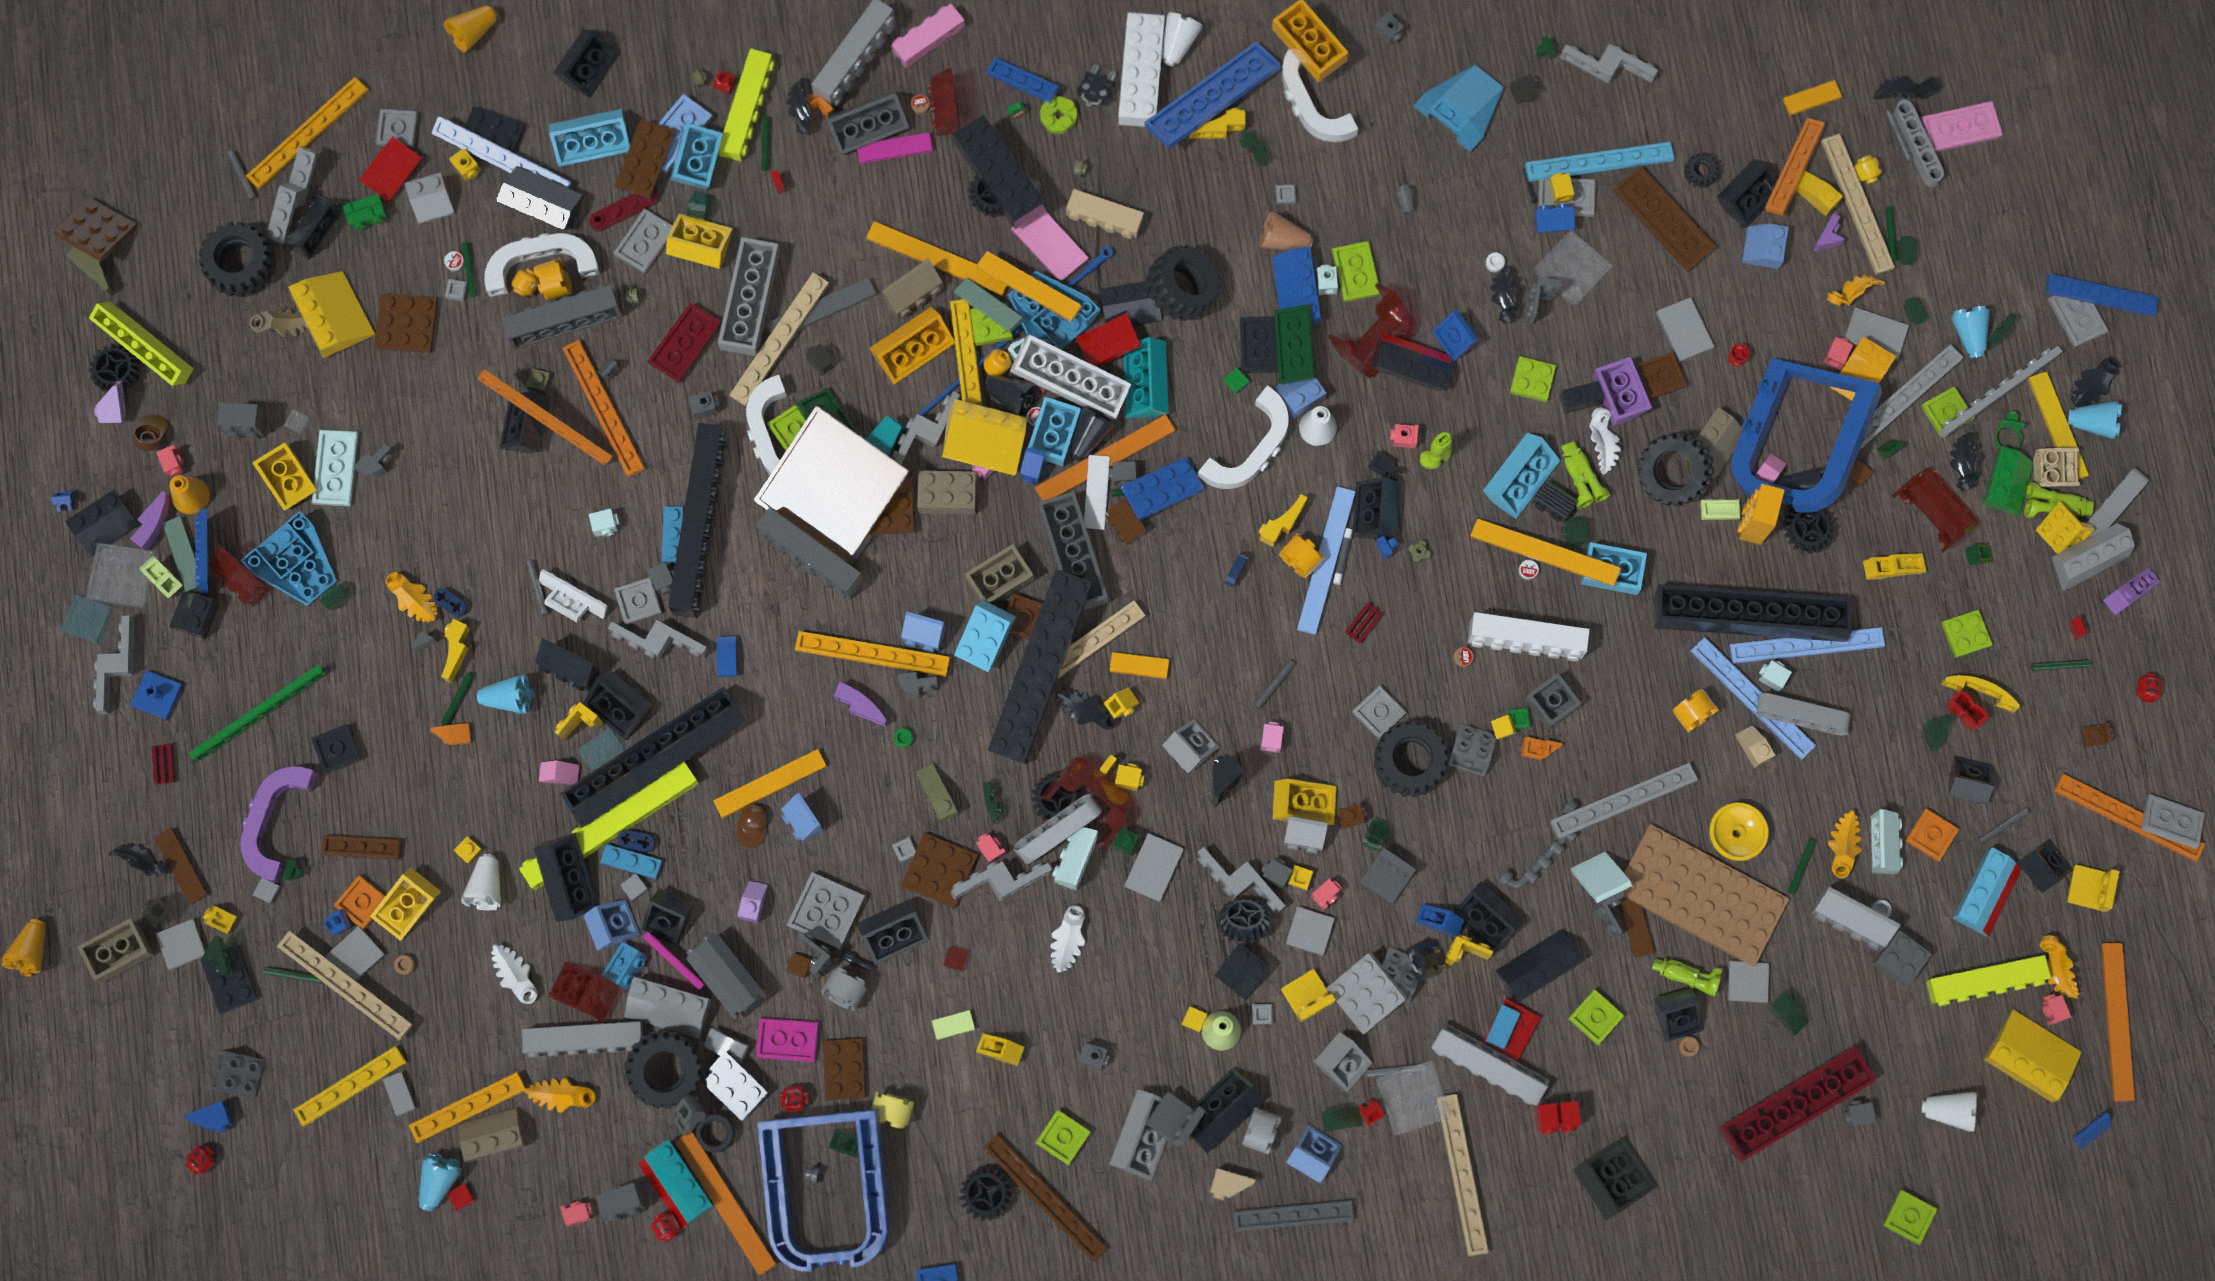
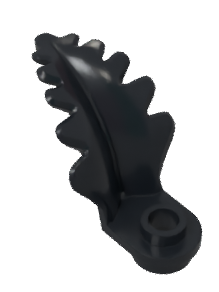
(1907, 87)
(800, 107)
(1505, 295)
(2094, 382)
(1965, 461)
(1085, 709)
(141, 859)

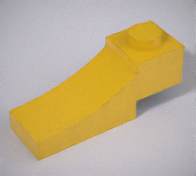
(1232, 121)
(1285, 523)
(1894, 566)
(456, 634)

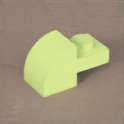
(160, 576)

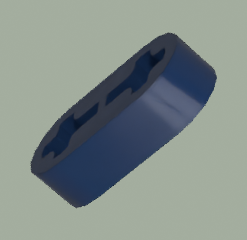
(1236, 569)
(452, 599)
(636, 846)

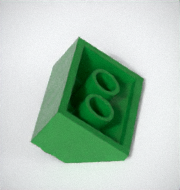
(2008, 481)

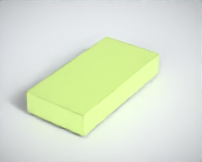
(1720, 509)
(953, 1025)

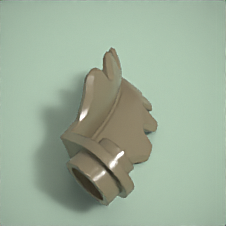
(278, 320)

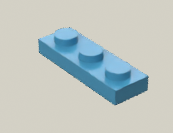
(671, 533)
(631, 862)

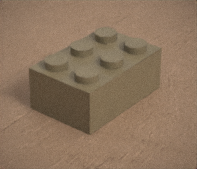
(946, 492)
(999, 576)
(115, 950)

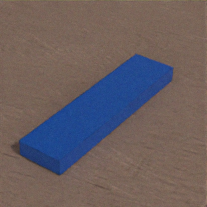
(1022, 80)

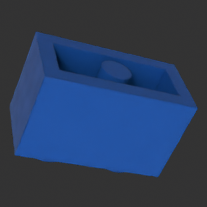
(1555, 218)

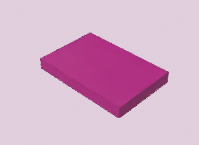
(787, 1040)

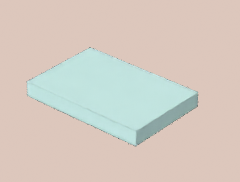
(1601, 877)

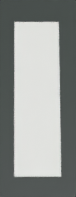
(1096, 492)

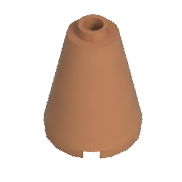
(1283, 234)

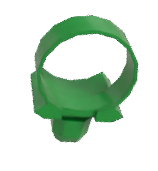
(2010, 422)

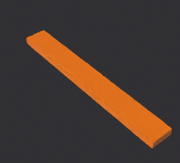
(603, 408)
(544, 417)
(1117, 452)
(2118, 813)
(2117, 1022)
(725, 1203)

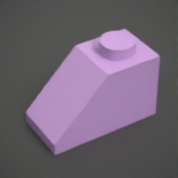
(112, 406)
(752, 902)

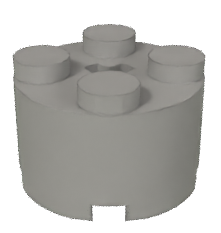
(844, 989)
(1261, 1131)

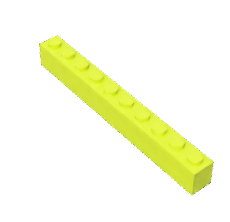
(623, 817)

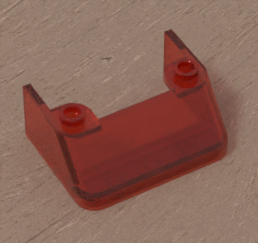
(1393, 320)
(1939, 505)
(1081, 772)

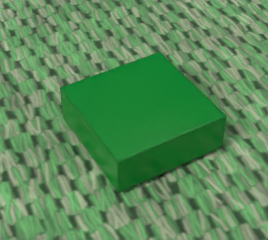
(1235, 381)
(1520, 718)

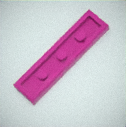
(895, 148)
(674, 961)

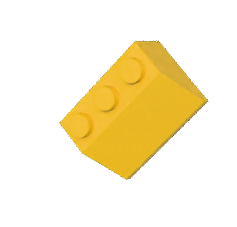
(698, 241)

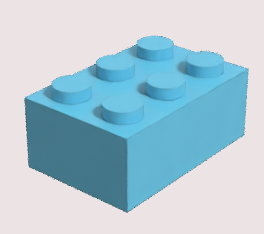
(696, 156)
(1054, 430)
(1631, 564)
(985, 635)

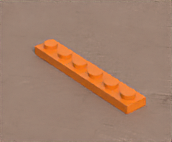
(1795, 166)

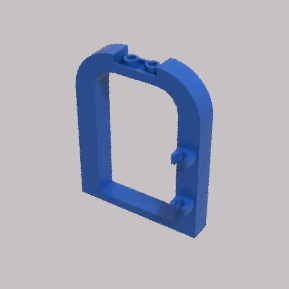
(1846, 447)
(778, 1199)

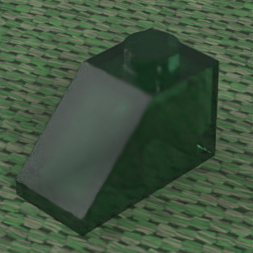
(1788, 1013)
(1340, 1119)

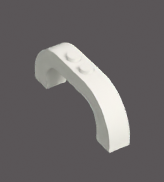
(1325, 129)
(536, 248)
(759, 400)
(1232, 478)

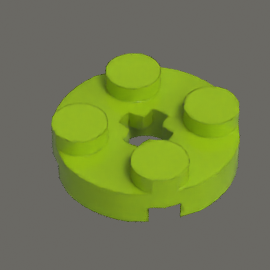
(1061, 125)

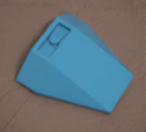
(1463, 104)
(1048, 325)
(293, 561)

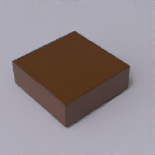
(1860, 473)
(798, 965)

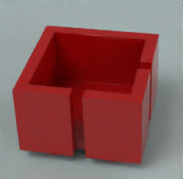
(1552, 1118)

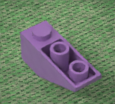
(2131, 591)

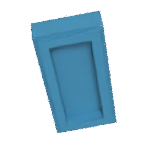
(1502, 1027)

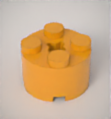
(553, 279)
(1301, 555)
(1695, 710)

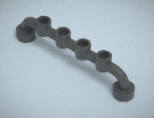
(1543, 861)

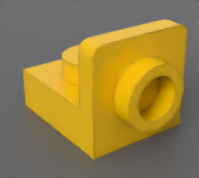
(218, 919)

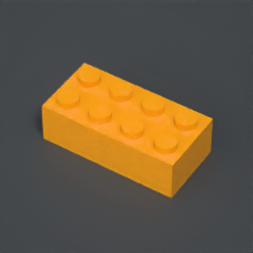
(1310, 40)
(1760, 514)

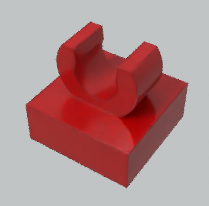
(724, 82)
(1371, 1113)

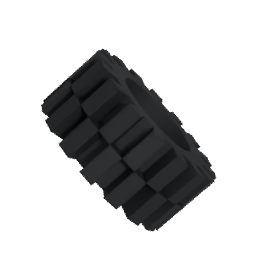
(1701, 181)

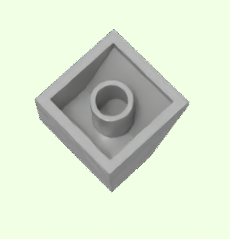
(429, 198)
(1190, 746)
(1305, 835)
(1343, 1061)

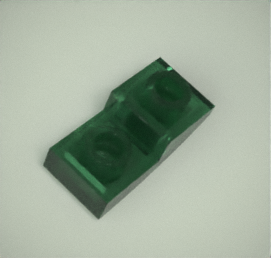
(1251, 144)
(2000, 332)
(992, 806)

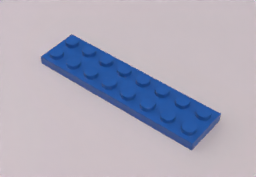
(1212, 95)

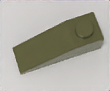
(91, 267)
(936, 793)

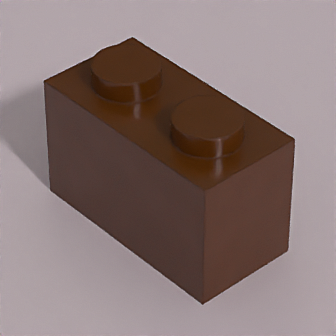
(1125, 523)

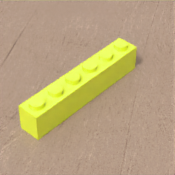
(746, 104)
(141, 343)
(1988, 979)

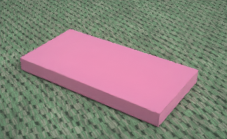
(1962, 126)
(1051, 246)

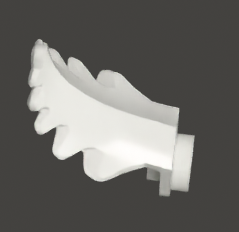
(1605, 439)
(1068, 938)
(514, 973)

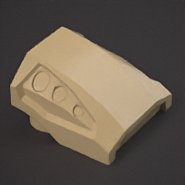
(2056, 467)

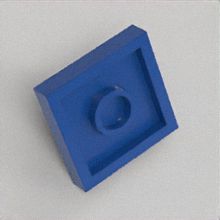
(1455, 335)
(156, 695)

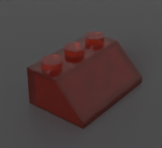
(943, 103)
(236, 577)

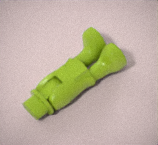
(1439, 450)
(1582, 474)
(2077, 505)
(1691, 976)

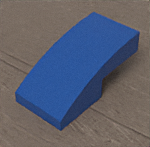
(726, 656)

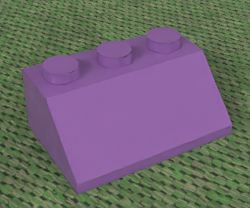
(1622, 391)

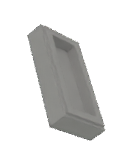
(399, 1094)

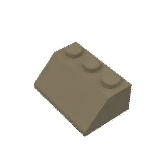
(912, 289)
(1721, 438)
(491, 1135)

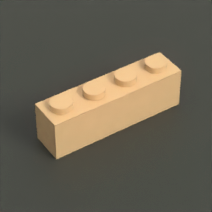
(1105, 214)

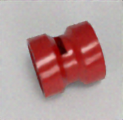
(1738, 351)

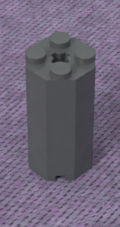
(725, 976)

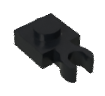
(1383, 464)

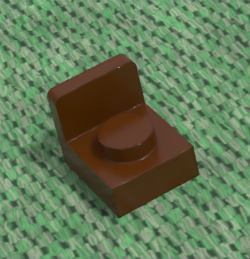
(2097, 735)
(1351, 816)

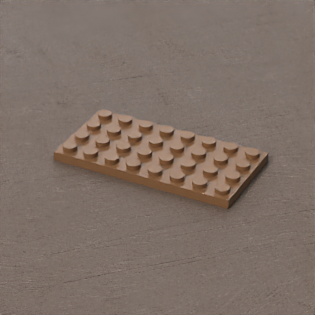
(1703, 895)

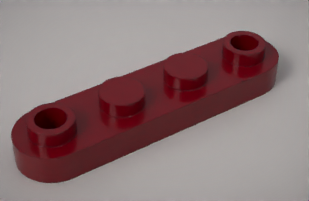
(621, 211)

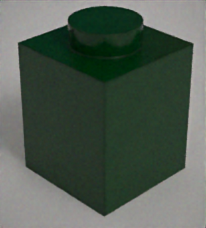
(1126, 842)

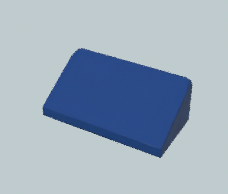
(2092, 1130)

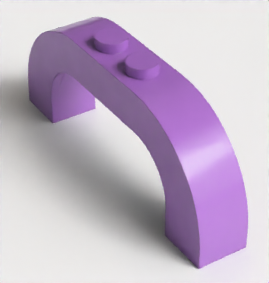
(259, 815)

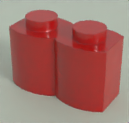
(1970, 714)

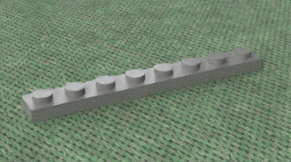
(2005, 387)
(1912, 391)
(1623, 801)

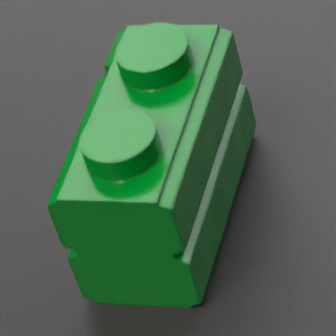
(365, 212)

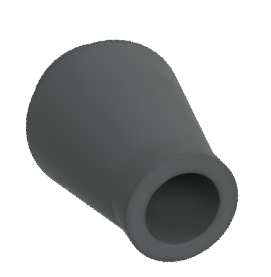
(1405, 198)

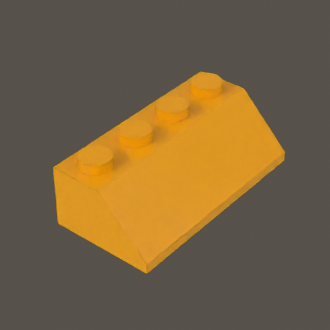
(912, 345)

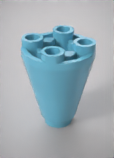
(1972, 329)
(2097, 418)
(508, 695)
(436, 1179)

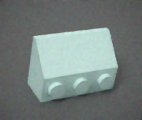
(1886, 842)
(1075, 858)

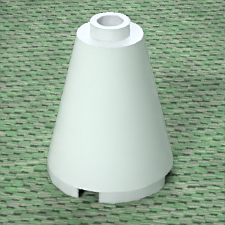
(1178, 37)
(1318, 426)
(484, 885)
(1952, 1109)

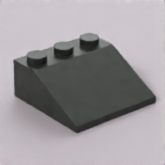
(1615, 1178)

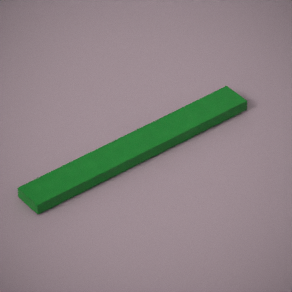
(257, 713)

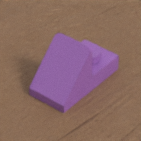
(1828, 238)

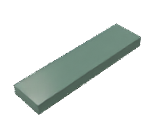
(988, 305)
(182, 551)

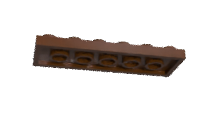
(1664, 219)

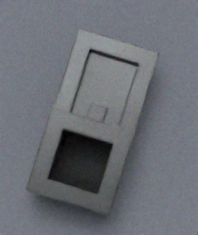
(372, 466)
(911, 684)
(688, 1115)

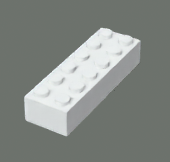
(1141, 68)
(1070, 377)
(1528, 636)

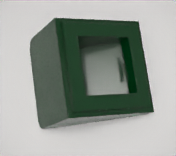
(1889, 448)
(1978, 554)

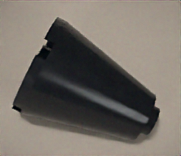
(1012, 393)
(1088, 433)
(1801, 480)

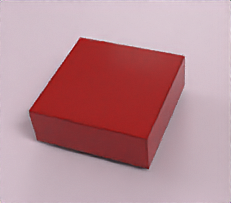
(778, 182)
(2077, 628)
(460, 1197)

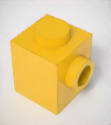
(465, 165)
(1561, 188)
(1121, 703)
(1129, 777)

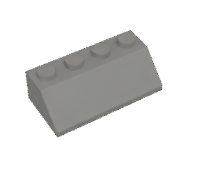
(2093, 555)
(1854, 918)
(667, 1008)
(1139, 1144)

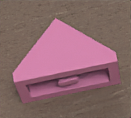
(1770, 469)
(559, 772)

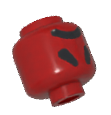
(2149, 688)
(794, 1098)
(200, 1160)
(665, 1227)

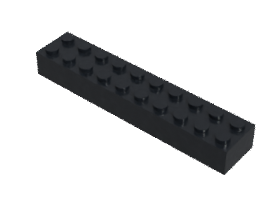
(697, 520)
(1753, 613)
(1040, 666)
(652, 757)

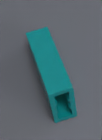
(886, 435)

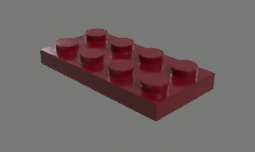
(684, 342)

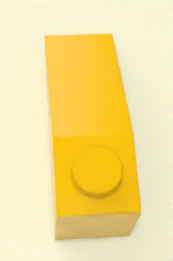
(1818, 193)

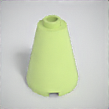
(1218, 1038)

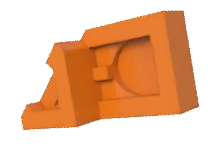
(817, 101)
(453, 734)
(1537, 748)

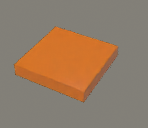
(1932, 835)
(360, 902)

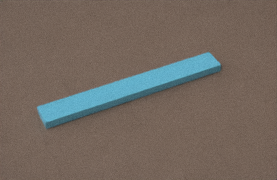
(1600, 161)

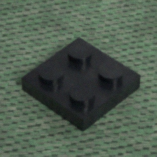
(336, 749)

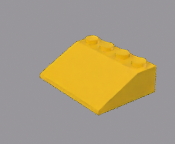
(331, 312)
(984, 437)
(2033, 1056)

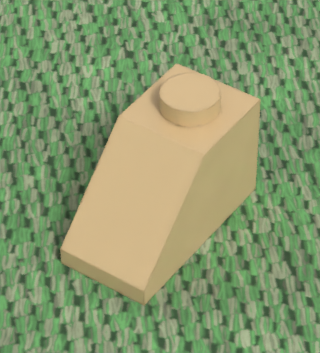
(1755, 746)
(1229, 1184)

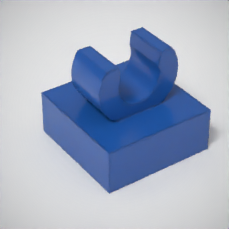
(63, 497)
(1386, 547)
(337, 922)

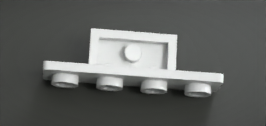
(569, 599)

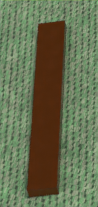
(1045, 1198)

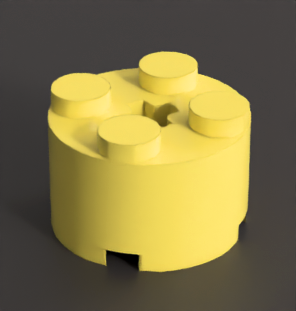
(893, 1109)

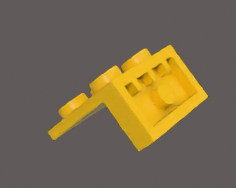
(2063, 529)
(576, 715)
(2093, 888)
(1463, 943)
(1307, 995)

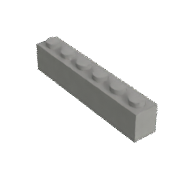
(581, 1038)
(1490, 1064)

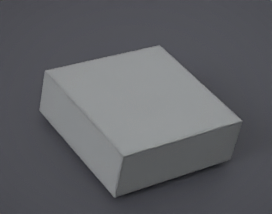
(1285, 194)
(456, 290)
(904, 849)
(634, 887)
(266, 890)
(1261, 1014)

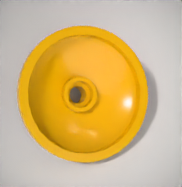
(1751, 829)

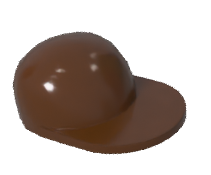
(149, 432)
(752, 826)

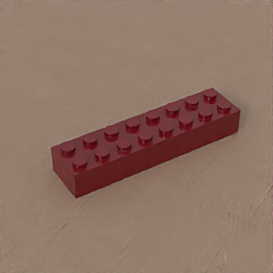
(1796, 1104)

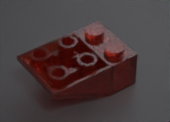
(584, 991)

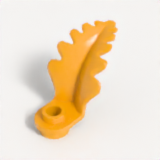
(1853, 289)
(411, 597)
(1845, 844)
(2059, 966)
(560, 1095)

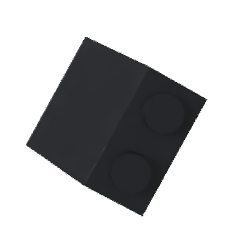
(194, 615)
(1971, 780)
(2045, 866)
(667, 916)
(1242, 971)
(1678, 1014)

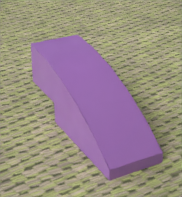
(152, 522)
(860, 705)

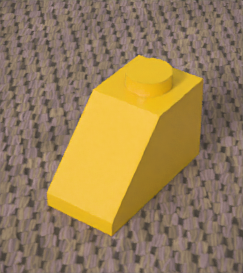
(1000, 1049)

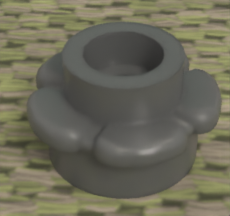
(813, 1174)

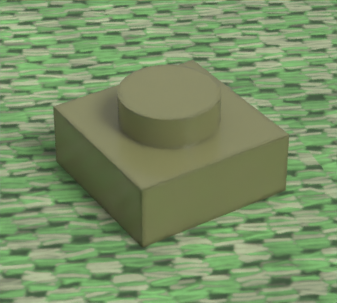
(538, 380)

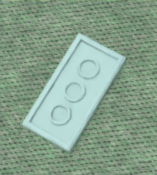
(335, 468)

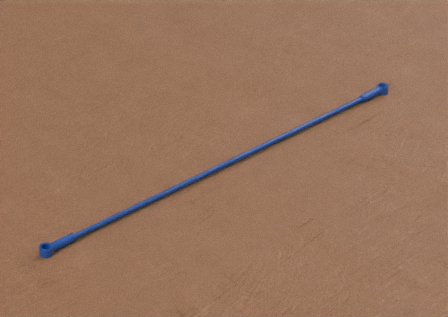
(1088, 269)

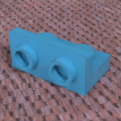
(624, 966)

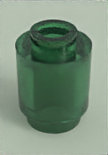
(1907, 250)
(1915, 310)
(334, 596)

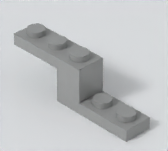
(1609, 63)
(292, 195)
(924, 429)
(657, 640)
(114, 665)
(1000, 880)
(1240, 880)

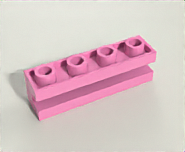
(928, 35)

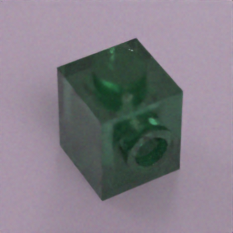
(1575, 532)

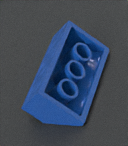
(1296, 280)

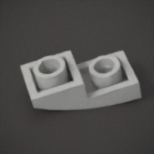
(720, 1042)

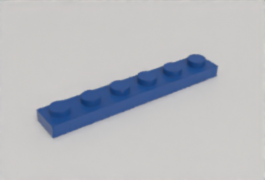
(2101, 295)

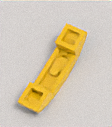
(2004, 699)

